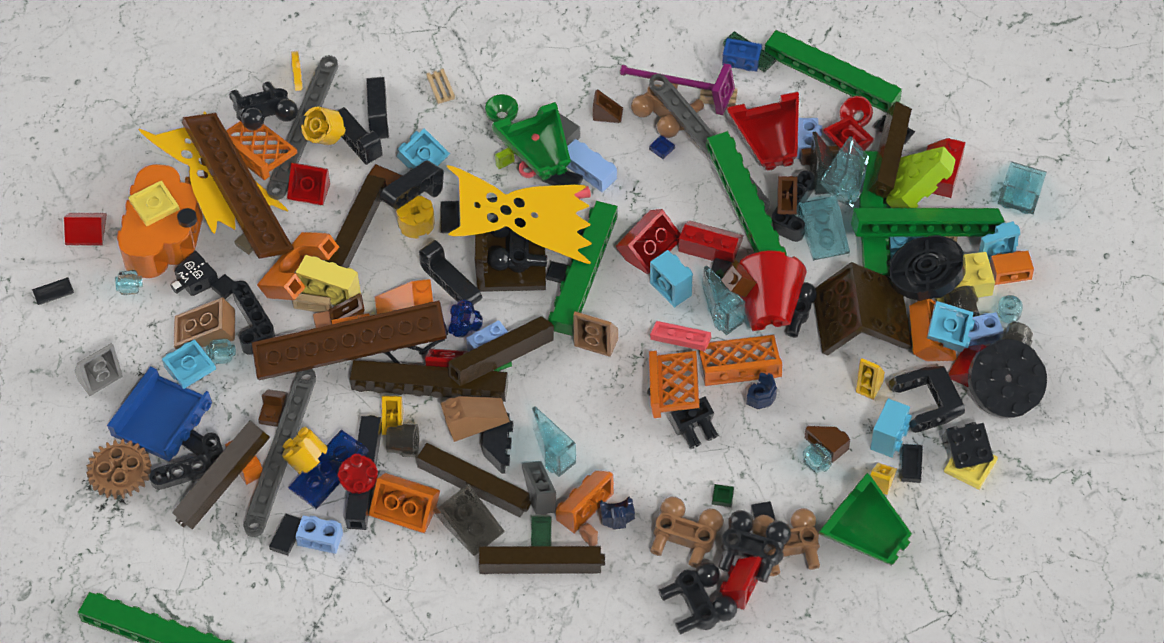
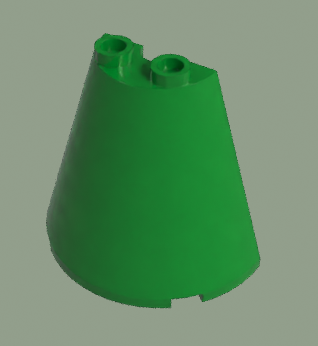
(549, 152)
(868, 523)

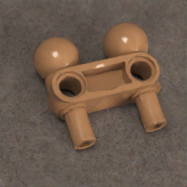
(667, 125)
(803, 526)
(686, 531)

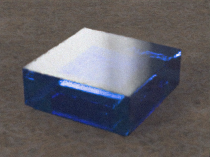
(662, 147)

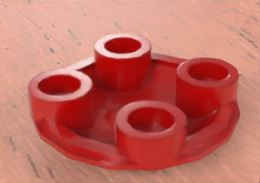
(358, 474)

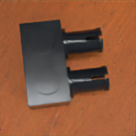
(686, 420)

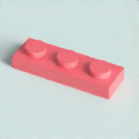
(680, 335)

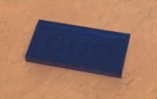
(323, 478)

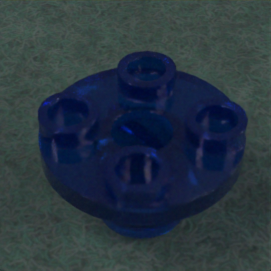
(464, 319)

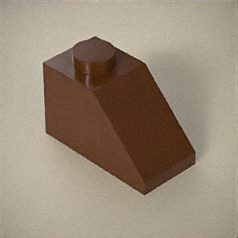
(738, 279)
(833, 439)

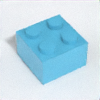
(671, 278)
(891, 428)

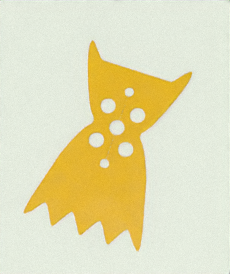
(205, 190)
(555, 205)

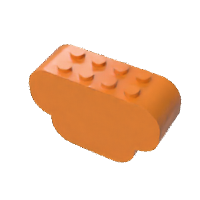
(165, 241)

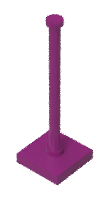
(721, 90)

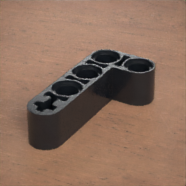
(377, 106)
(365, 145)
(423, 178)
(787, 223)
(446, 275)
(251, 314)
(187, 465)

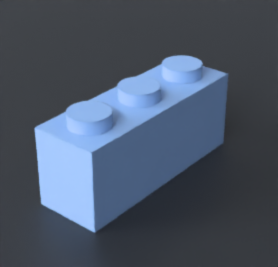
(591, 165)

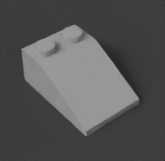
(98, 370)

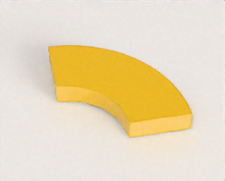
(296, 70)

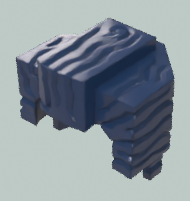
(763, 393)
(617, 514)

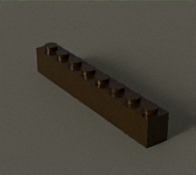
(423, 381)

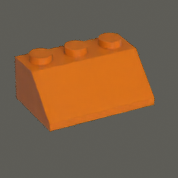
(922, 347)
(585, 500)
(404, 502)

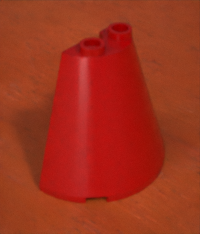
(770, 130)
(776, 290)

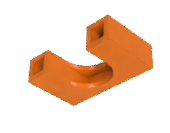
(281, 280)

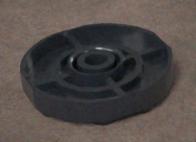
(927, 267)
(989, 383)

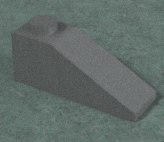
(540, 488)

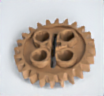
(119, 469)

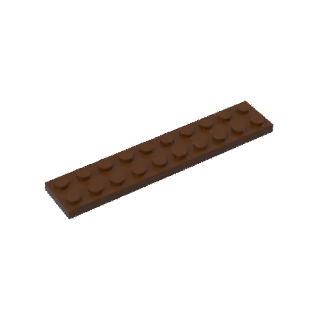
(237, 185)
(349, 340)

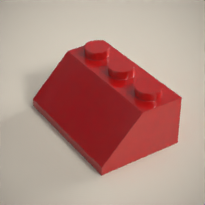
(956, 149)
(649, 239)
(709, 242)

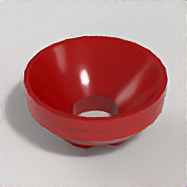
(854, 105)

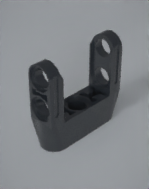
(943, 391)

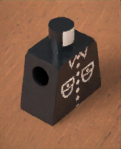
(194, 275)

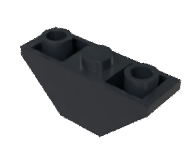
(496, 444)

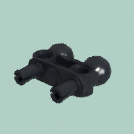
(255, 107)
(501, 258)
(806, 298)
(752, 545)
(697, 599)

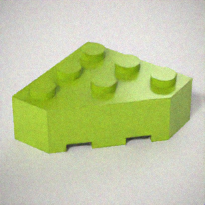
(919, 176)

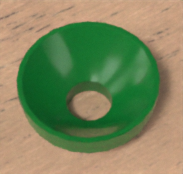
(501, 103)

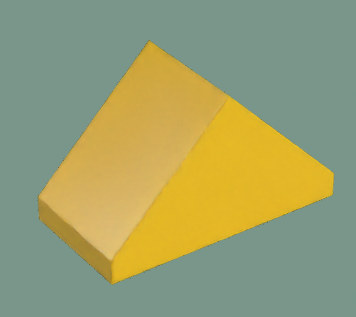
(391, 412)
(883, 476)

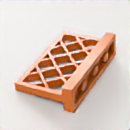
(257, 162)
(742, 370)
(659, 383)

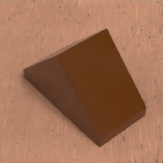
(606, 109)
(787, 195)
(350, 307)

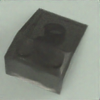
(820, 160)
(469, 520)

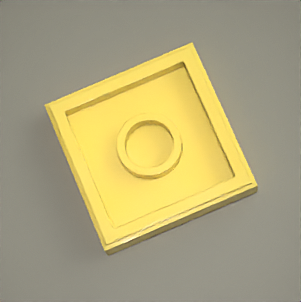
(153, 203)
(971, 475)

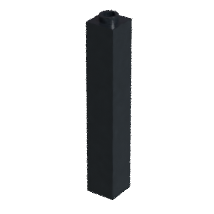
(359, 504)

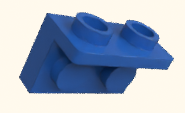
(742, 54)

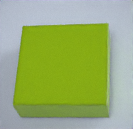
(504, 158)

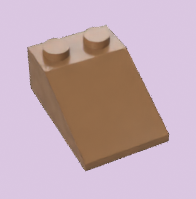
(205, 324)
(594, 334)
(473, 415)

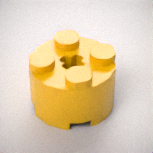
(323, 126)
(416, 217)
(303, 450)

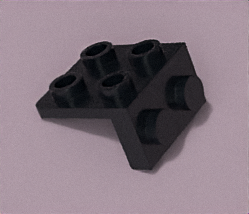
(968, 445)

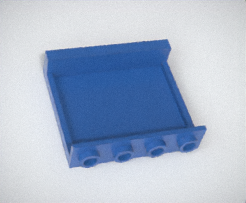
(159, 415)

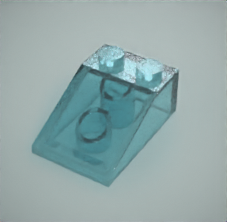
(846, 173)
(1022, 188)
(824, 228)
(725, 306)
(556, 446)

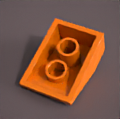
(405, 296)

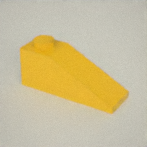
(869, 379)

